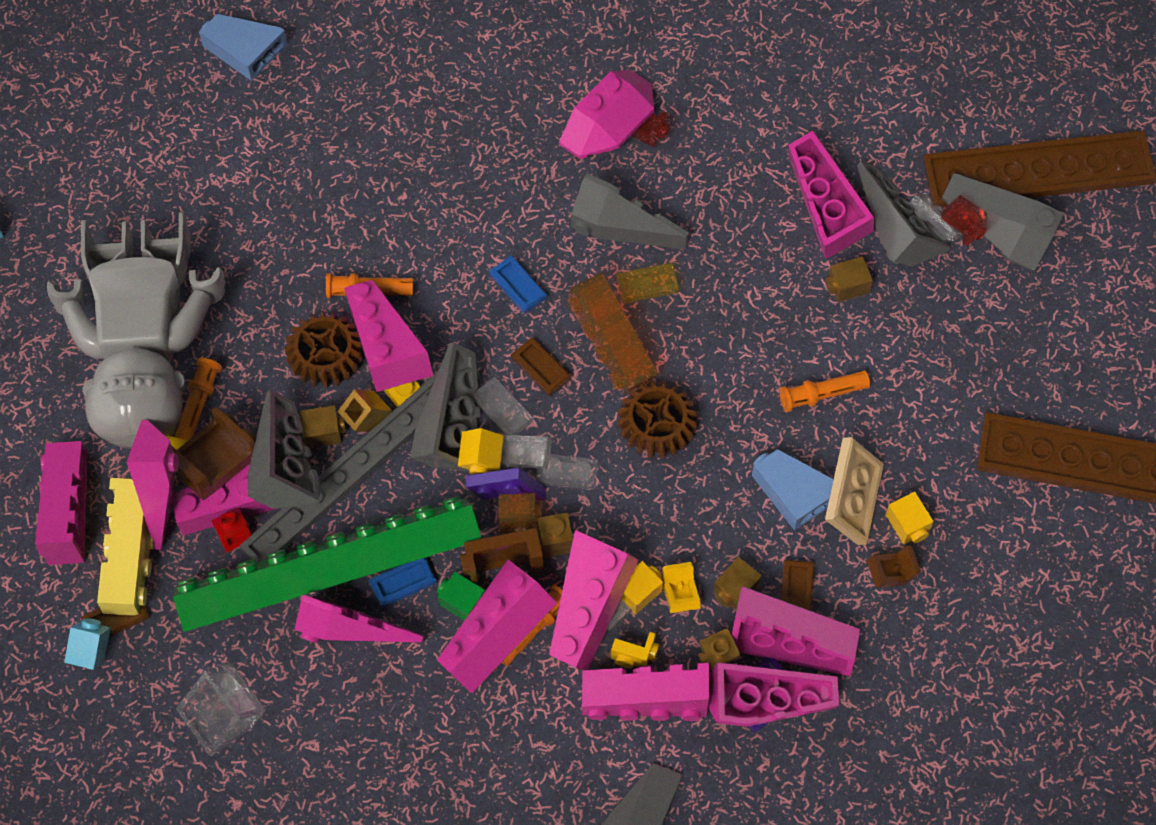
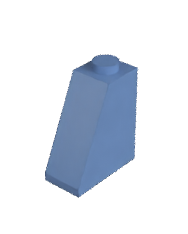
(243, 43)
(792, 487)

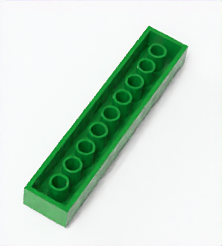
(325, 564)

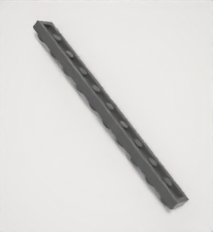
(341, 477)

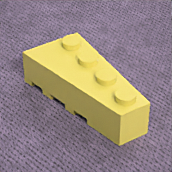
(127, 552)

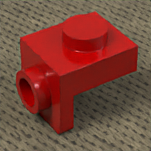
(231, 529)

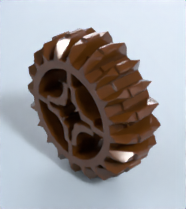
(310, 334)
(639, 405)

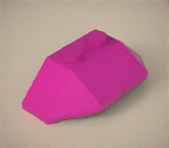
(608, 114)

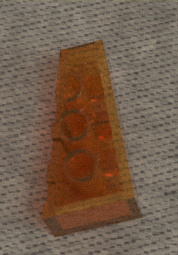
(611, 334)

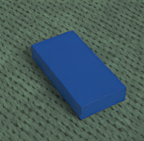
(518, 284)
(402, 582)

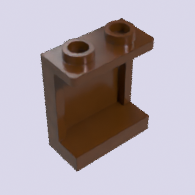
(214, 454)
(495, 551)

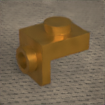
(718, 649)

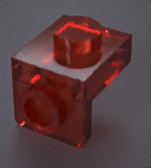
(653, 129)
(966, 218)

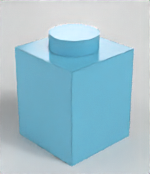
(87, 644)

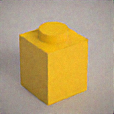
(480, 451)
(909, 519)
(642, 587)

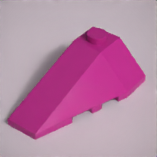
(153, 476)
(332, 621)
(764, 695)

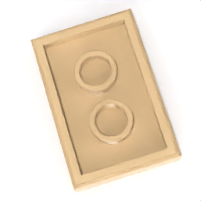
(854, 491)

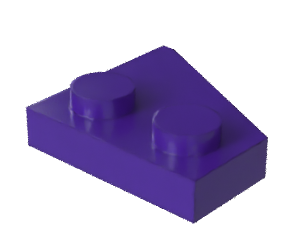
(507, 481)

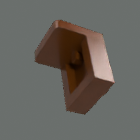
(894, 568)

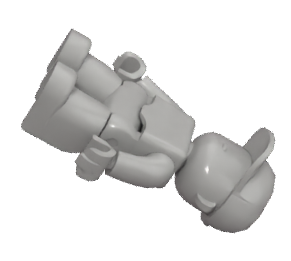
(135, 328)

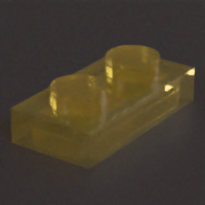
(647, 283)

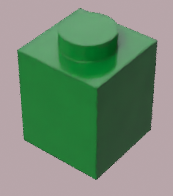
(459, 595)

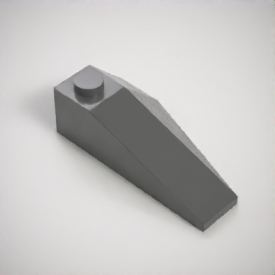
(609, 216)
(1013, 222)
(898, 228)
(448, 411)
(280, 463)
(648, 799)

